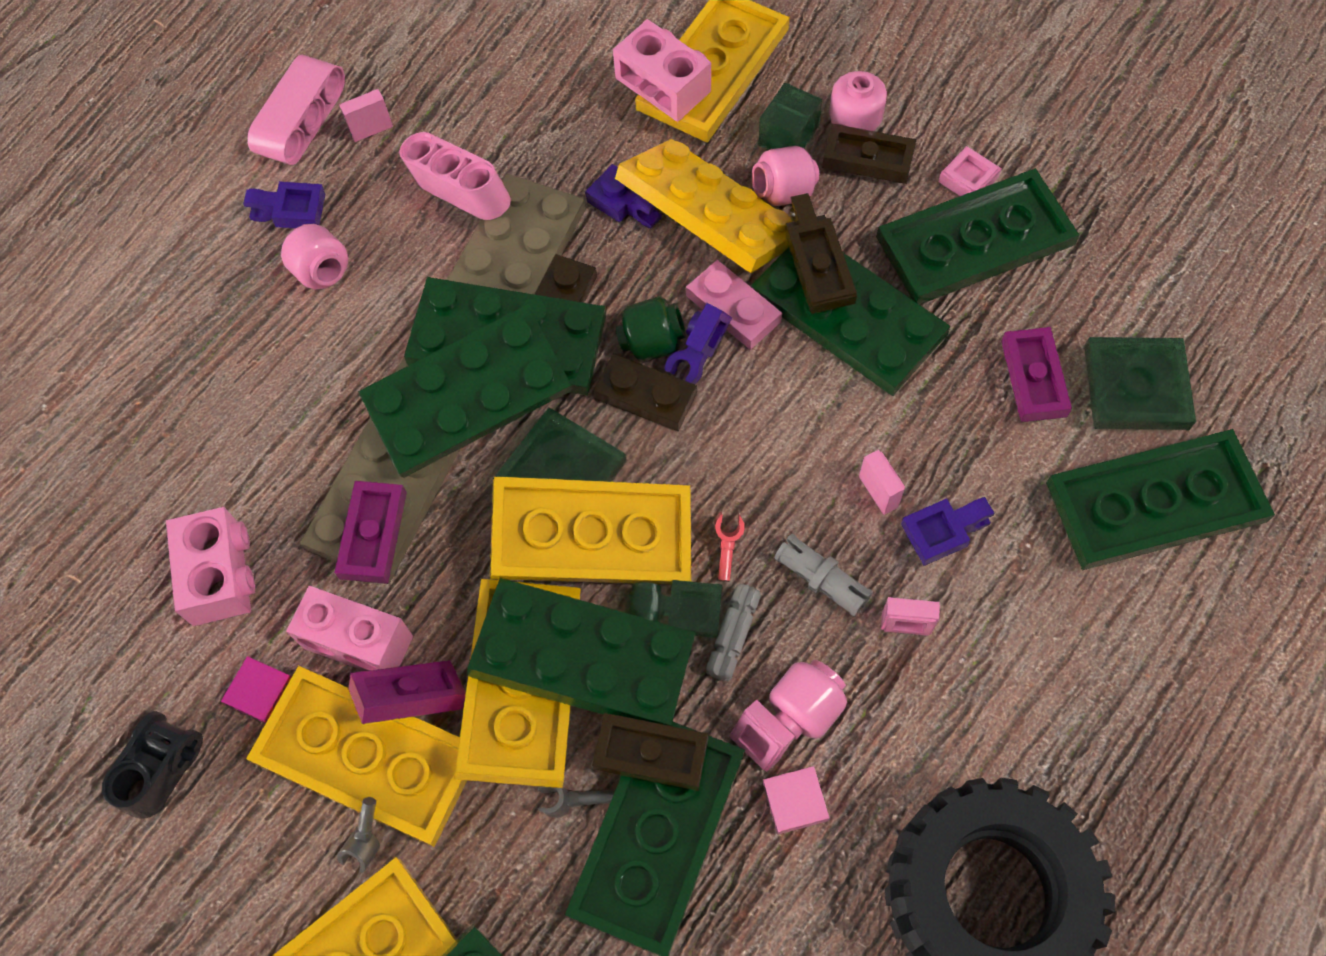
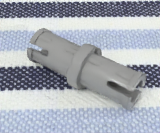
(823, 575)

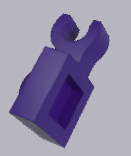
(618, 200)
(289, 206)
(704, 334)
(943, 531)

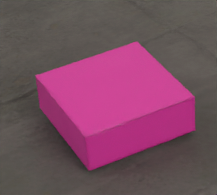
(256, 689)

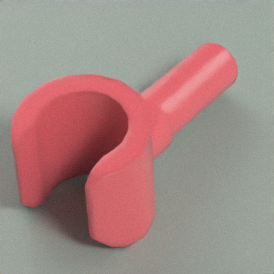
(727, 546)

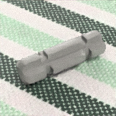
(733, 632)

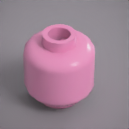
(858, 101)
(784, 174)
(314, 256)
(808, 699)

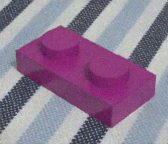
(1036, 374)
(370, 532)
(406, 691)

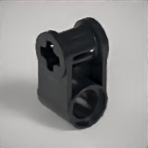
(154, 762)

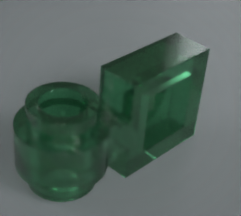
(690, 607)

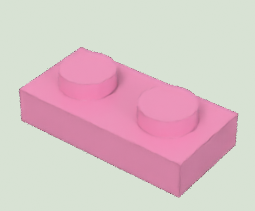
(750, 312)

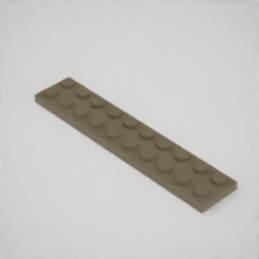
(501, 254)

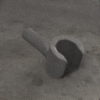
(573, 799)
(362, 842)

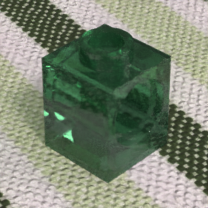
(789, 119)

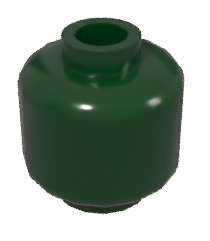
(651, 329)

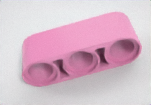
(296, 109)
(455, 175)

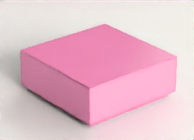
(366, 115)
(969, 172)
(881, 481)
(910, 616)
(761, 735)
(795, 800)

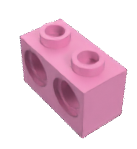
(662, 69)
(199, 569)
(349, 631)

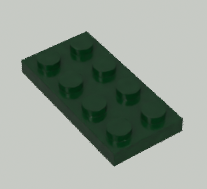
(976, 236)
(457, 309)
(878, 336)
(465, 391)
(1159, 499)
(581, 653)
(653, 853)

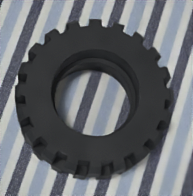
(1029, 824)

